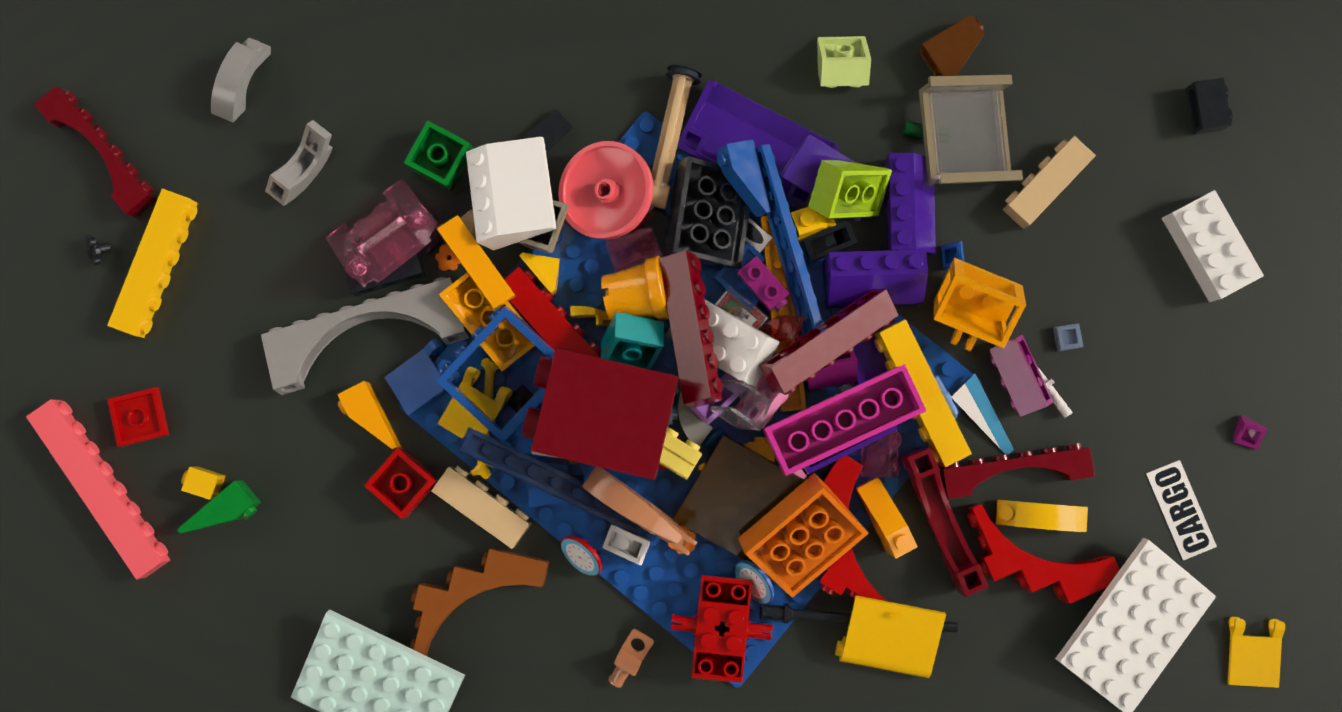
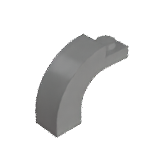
(233, 78)
(303, 166)

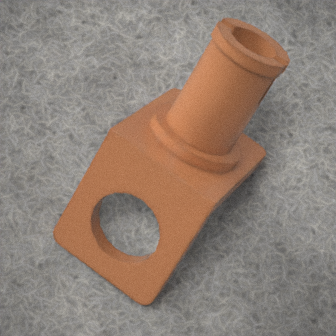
(629, 659)

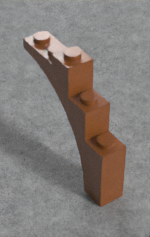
(500, 569)

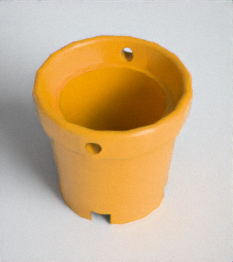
(636, 291)

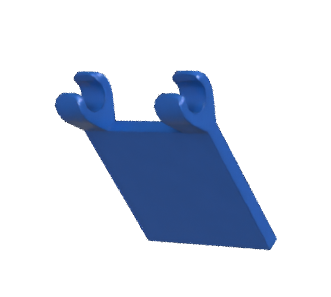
(416, 379)

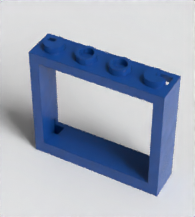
(465, 352)

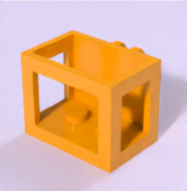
(978, 304)

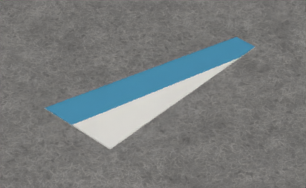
(978, 407)

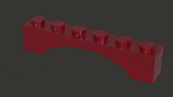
(129, 192)
(1071, 463)
(931, 494)

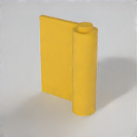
(892, 637)

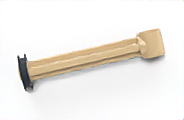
(682, 79)

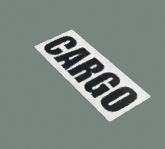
(1181, 510)

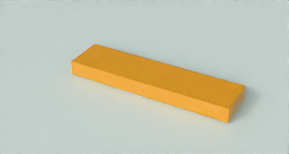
(476, 262)

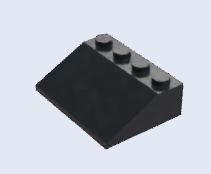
(706, 215)

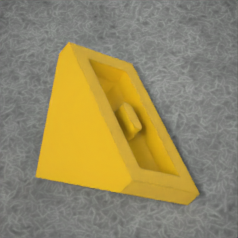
(544, 268)

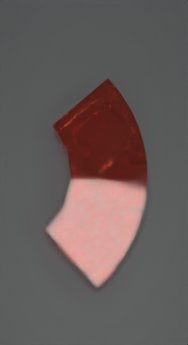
(783, 328)

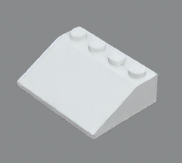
(510, 191)

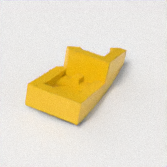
(602, 318)

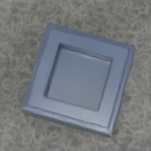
(1068, 337)

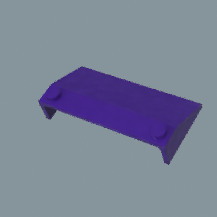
(729, 118)

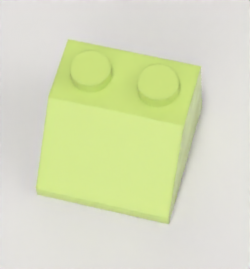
(843, 61)

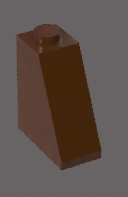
(951, 48)

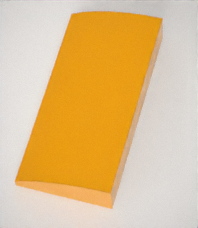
(471, 307)

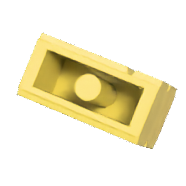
(679, 456)

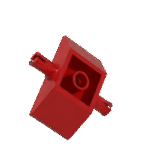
(715, 653)

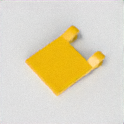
(458, 419)
(1255, 658)

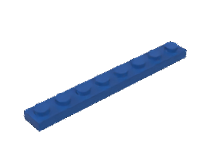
(787, 243)

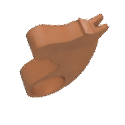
(636, 508)

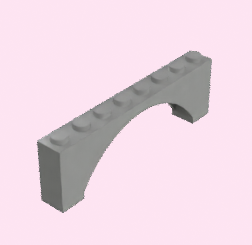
(295, 348)

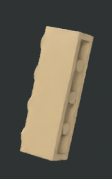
(1049, 182)
(482, 507)

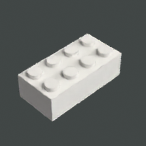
(1212, 246)
(738, 345)

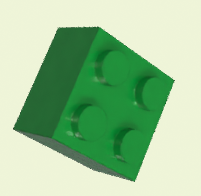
(438, 156)

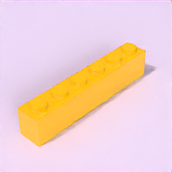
(153, 264)
(937, 423)

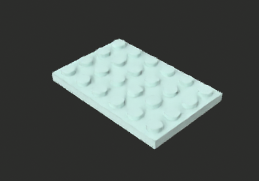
(368, 672)

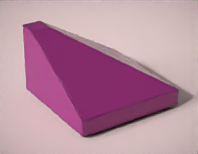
(1249, 432)

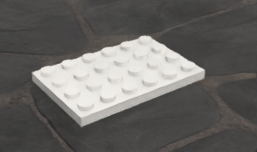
(1135, 627)

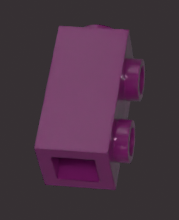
(763, 285)

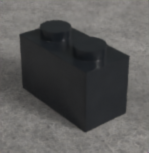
(1209, 106)

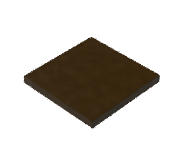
(733, 494)

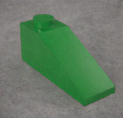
(230, 505)

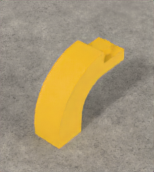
(1041, 516)

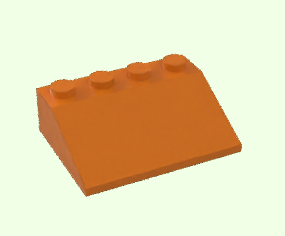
(802, 535)

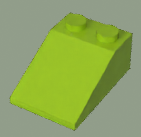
(849, 189)

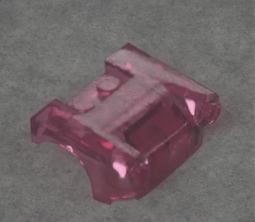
(385, 236)

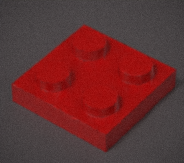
(138, 417)

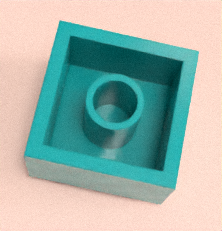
(633, 340)

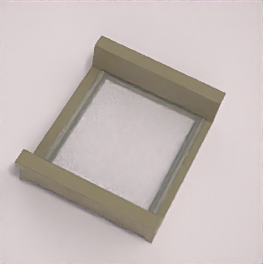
(966, 129)

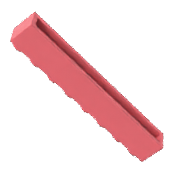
(99, 488)

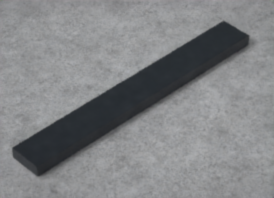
(551, 129)

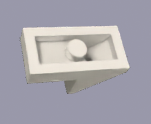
(626, 544)

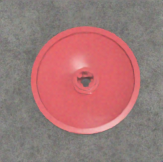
(595, 173)

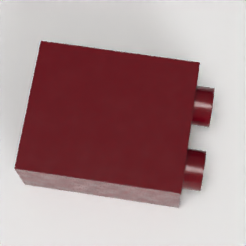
(601, 413)

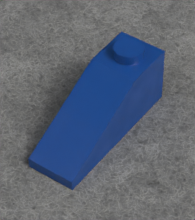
(743, 172)

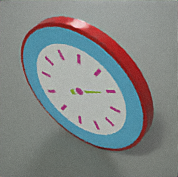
(581, 555)

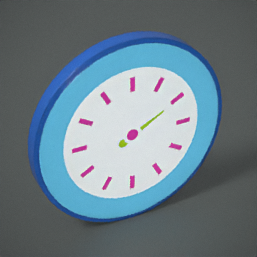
(762, 588)

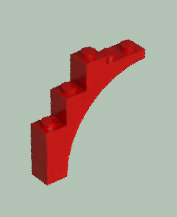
(1003, 558)
(845, 571)

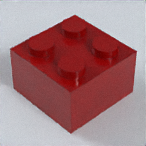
(401, 483)

